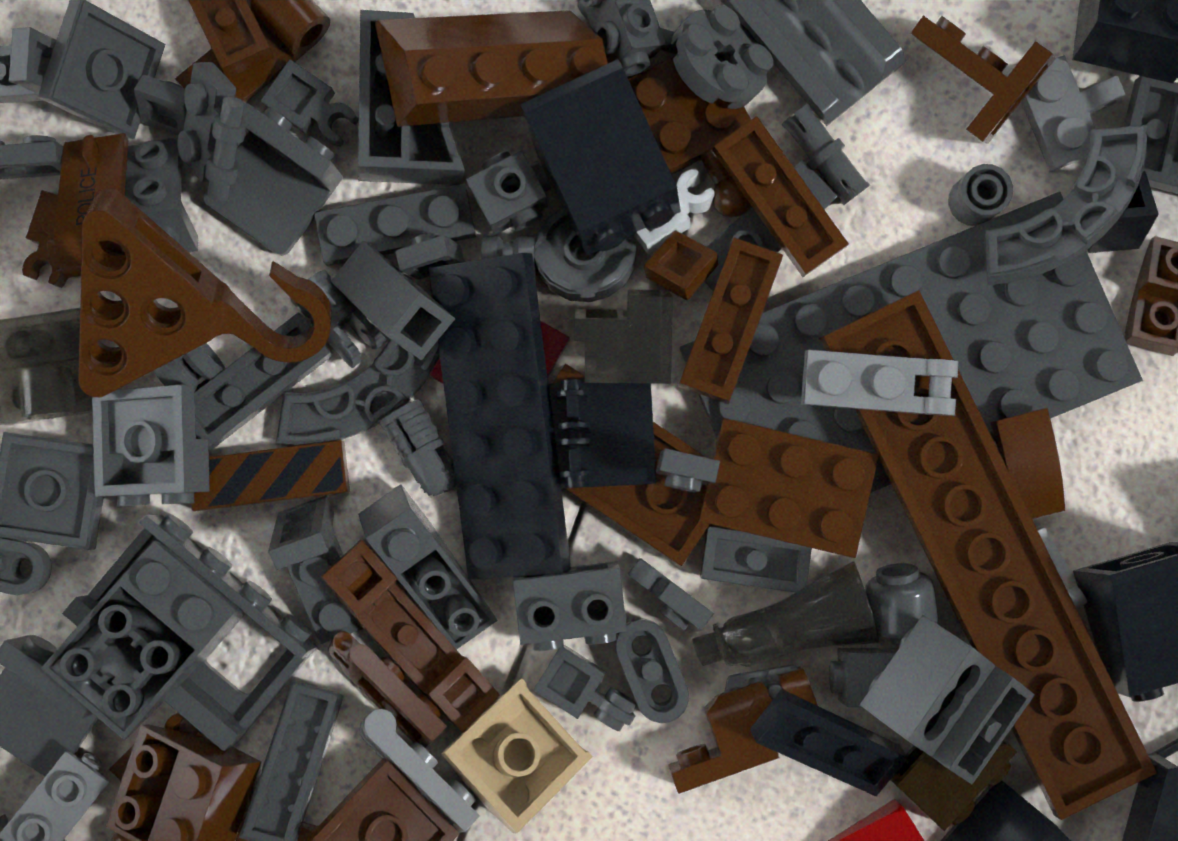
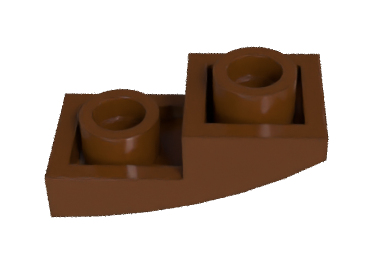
(1154, 304)
(1032, 460)

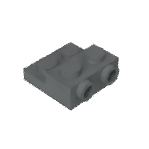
(148, 446)

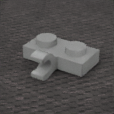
(1062, 113)

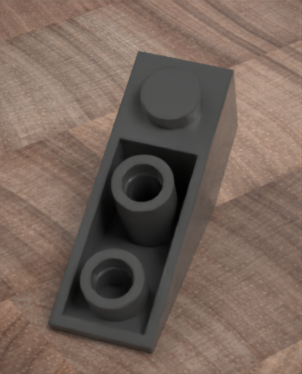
(425, 566)

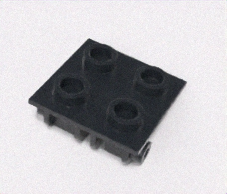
(603, 433)

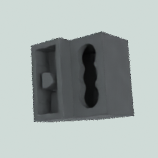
(946, 699)

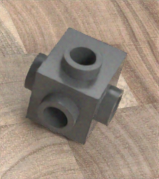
(504, 174)

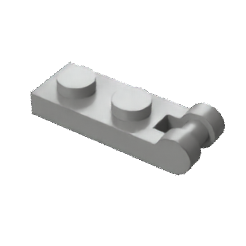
(877, 382)
(417, 766)

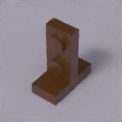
(987, 71)

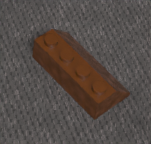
(482, 63)

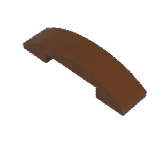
(409, 636)

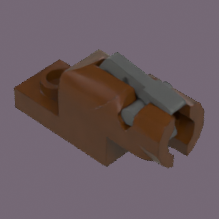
(730, 721)

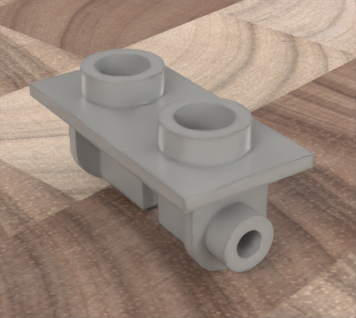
(58, 800)

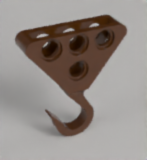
(161, 268)

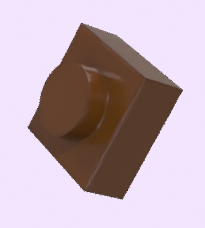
(681, 265)

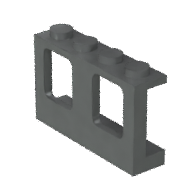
(206, 695)

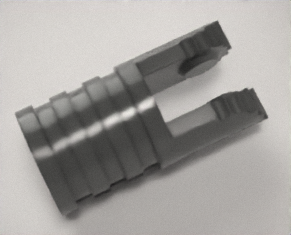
(345, 314)
(420, 447)

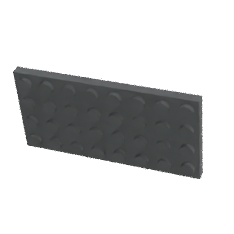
(1016, 342)

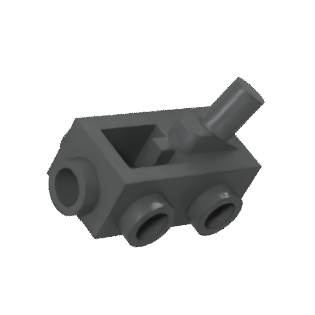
(628, 31)

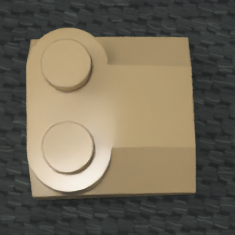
(515, 757)

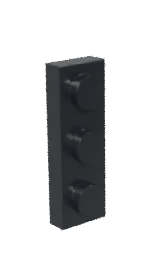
(828, 743)

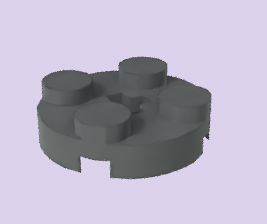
(744, 60)

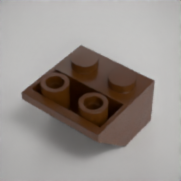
(182, 788)

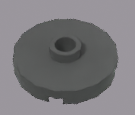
(579, 279)

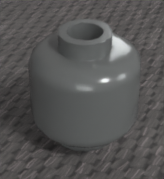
(899, 599)

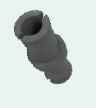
(825, 154)

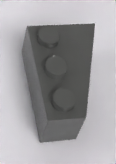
(391, 152)

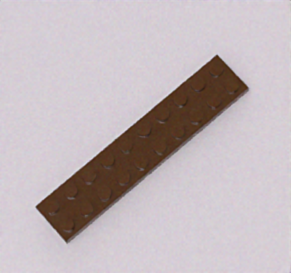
(998, 571)

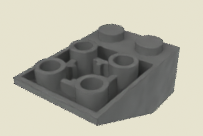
(142, 640)

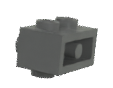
(569, 599)

